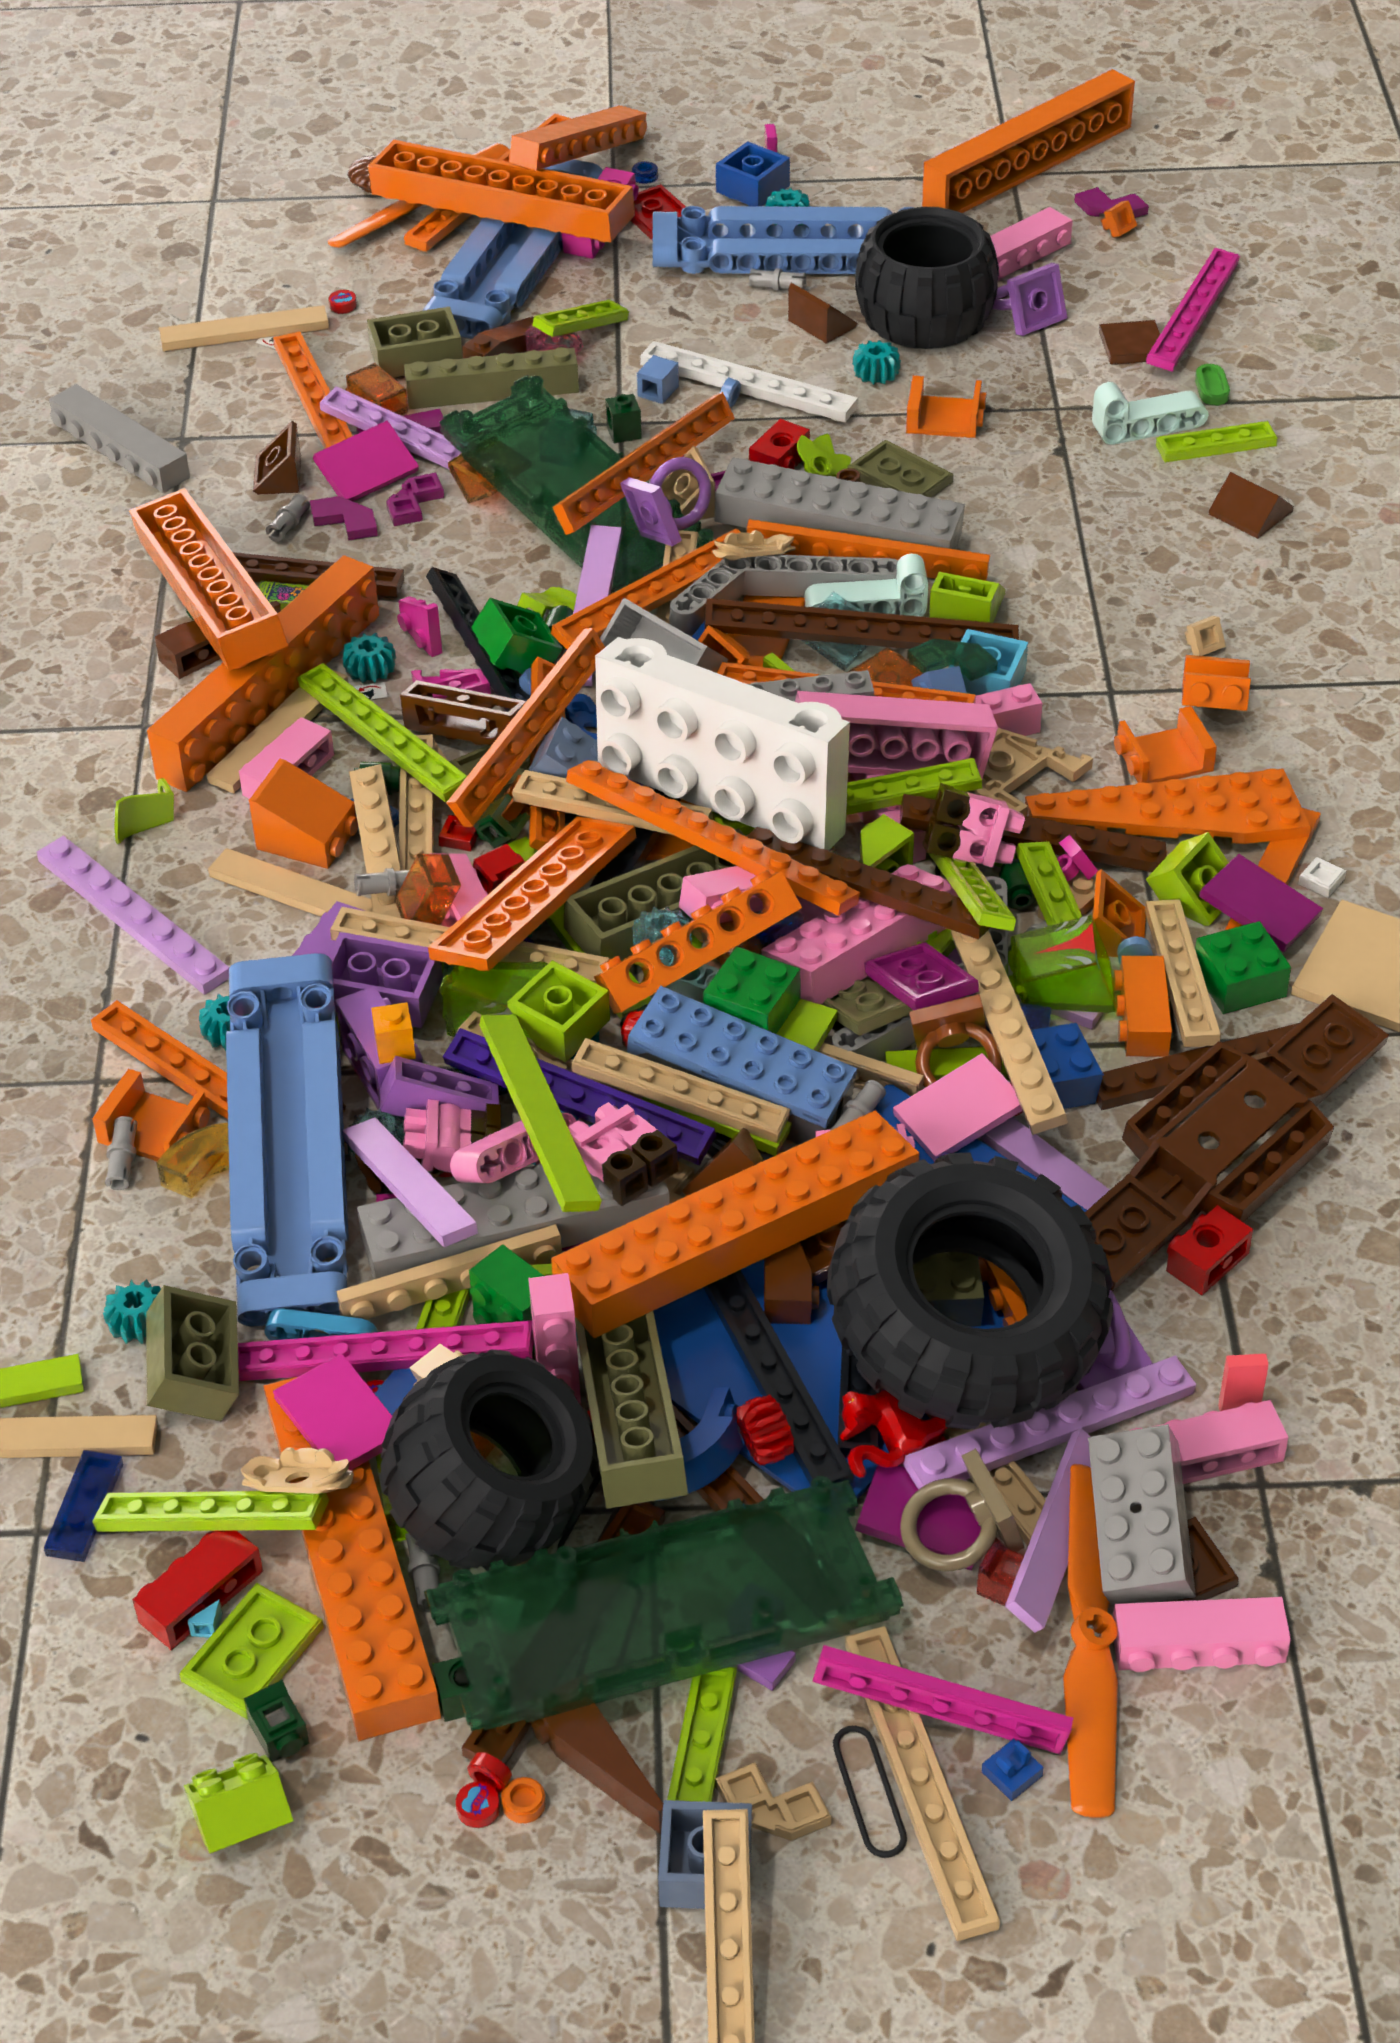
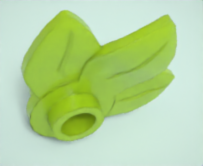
(821, 455)

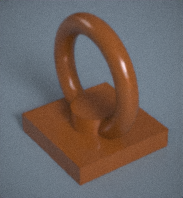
(950, 1026)

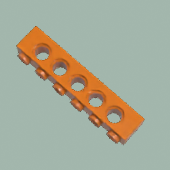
(778, 903)

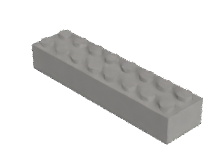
(834, 505)
(502, 1210)

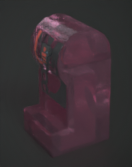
(541, 341)

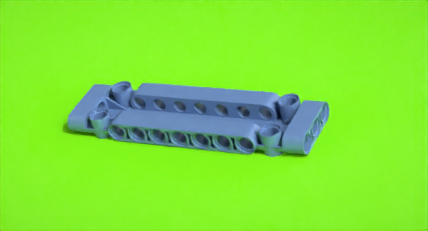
(736, 248)
(499, 267)
(285, 1137)

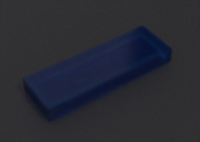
(73, 1525)

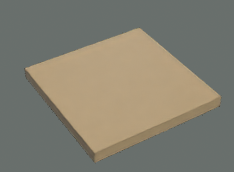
(1357, 964)

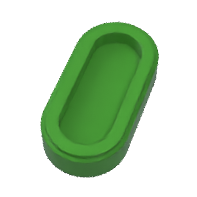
(1212, 384)

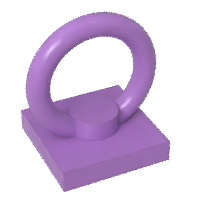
(1034, 299)
(653, 510)
(1119, 1352)

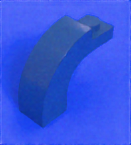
(713, 1442)

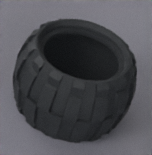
(926, 277)
(459, 1500)

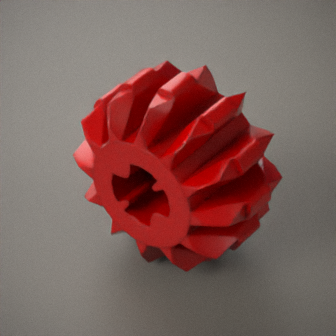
(765, 1430)

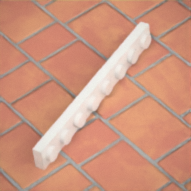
(756, 382)

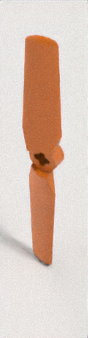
(397, 209)
(1090, 1671)

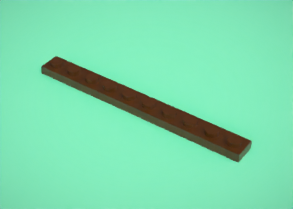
(840, 625)

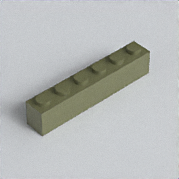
(488, 377)

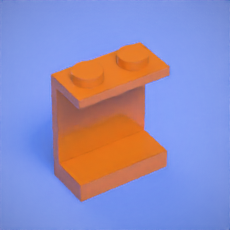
(944, 414)
(1216, 682)
(1168, 753)
(158, 1119)

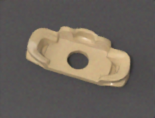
(752, 545)
(318, 1465)

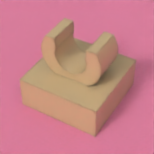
(1205, 636)

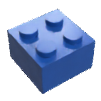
(752, 174)
(1069, 1064)

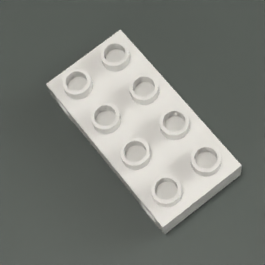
(722, 743)

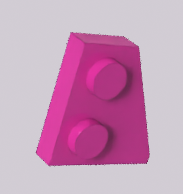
(421, 623)
(465, 679)

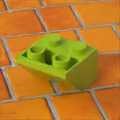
(965, 598)
(238, 1801)

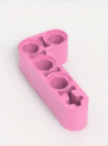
(497, 1154)

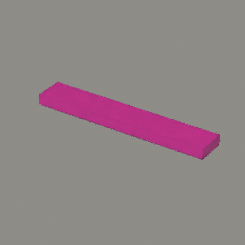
(942, 1699)

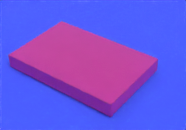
(366, 462)
(336, 1411)

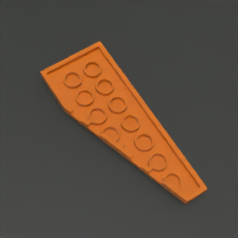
(1235, 805)

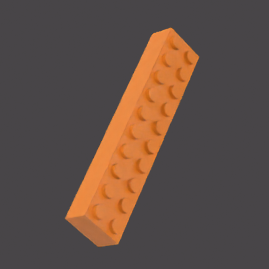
(1029, 143)
(502, 190)
(209, 580)
(234, 702)
(729, 1223)
(364, 1601)

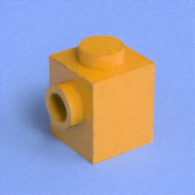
(393, 1032)

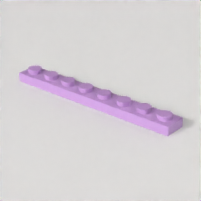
(134, 915)
(1085, 1409)

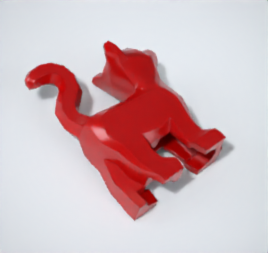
(899, 1430)

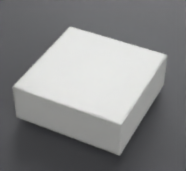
(1322, 877)

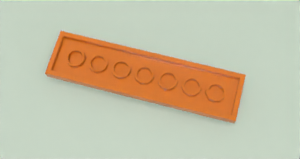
(531, 893)

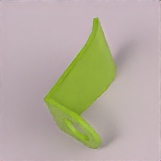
(547, 600)
(143, 811)

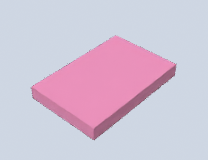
(958, 1107)

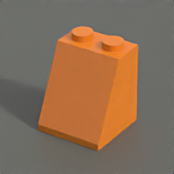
(301, 816)

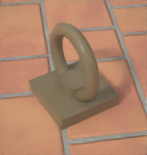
(986, 1505)

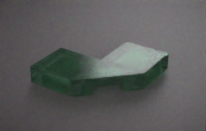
(939, 653)

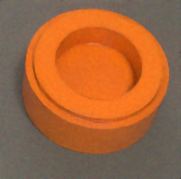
(523, 1800)

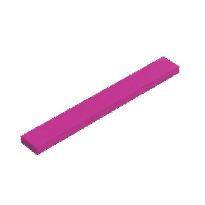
(1193, 309)
(379, 1349)

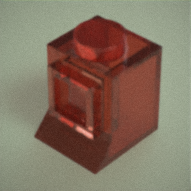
(998, 1573)

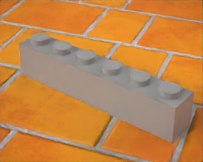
(119, 438)

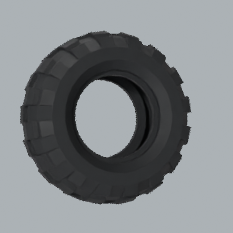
(957, 1368)

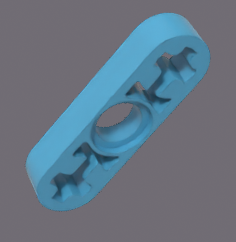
(302, 1324)

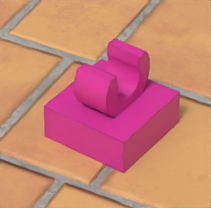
(1075, 860)

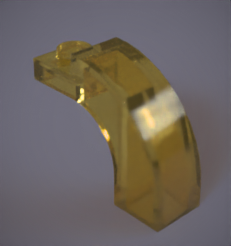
(195, 1159)

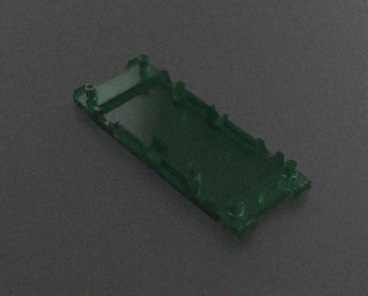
(541, 456)
(660, 1604)

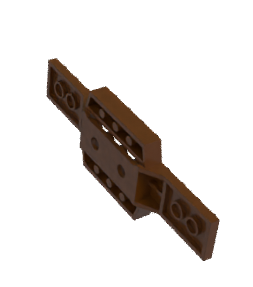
(1180, 1176)

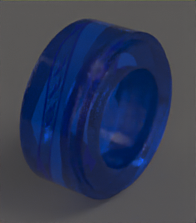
(645, 172)

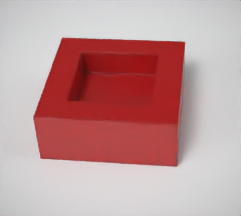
(456, 836)

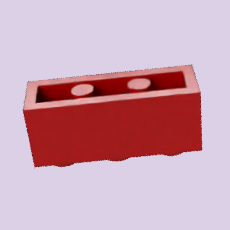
(208, 1573)

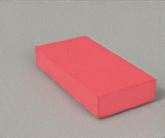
(1243, 1380)

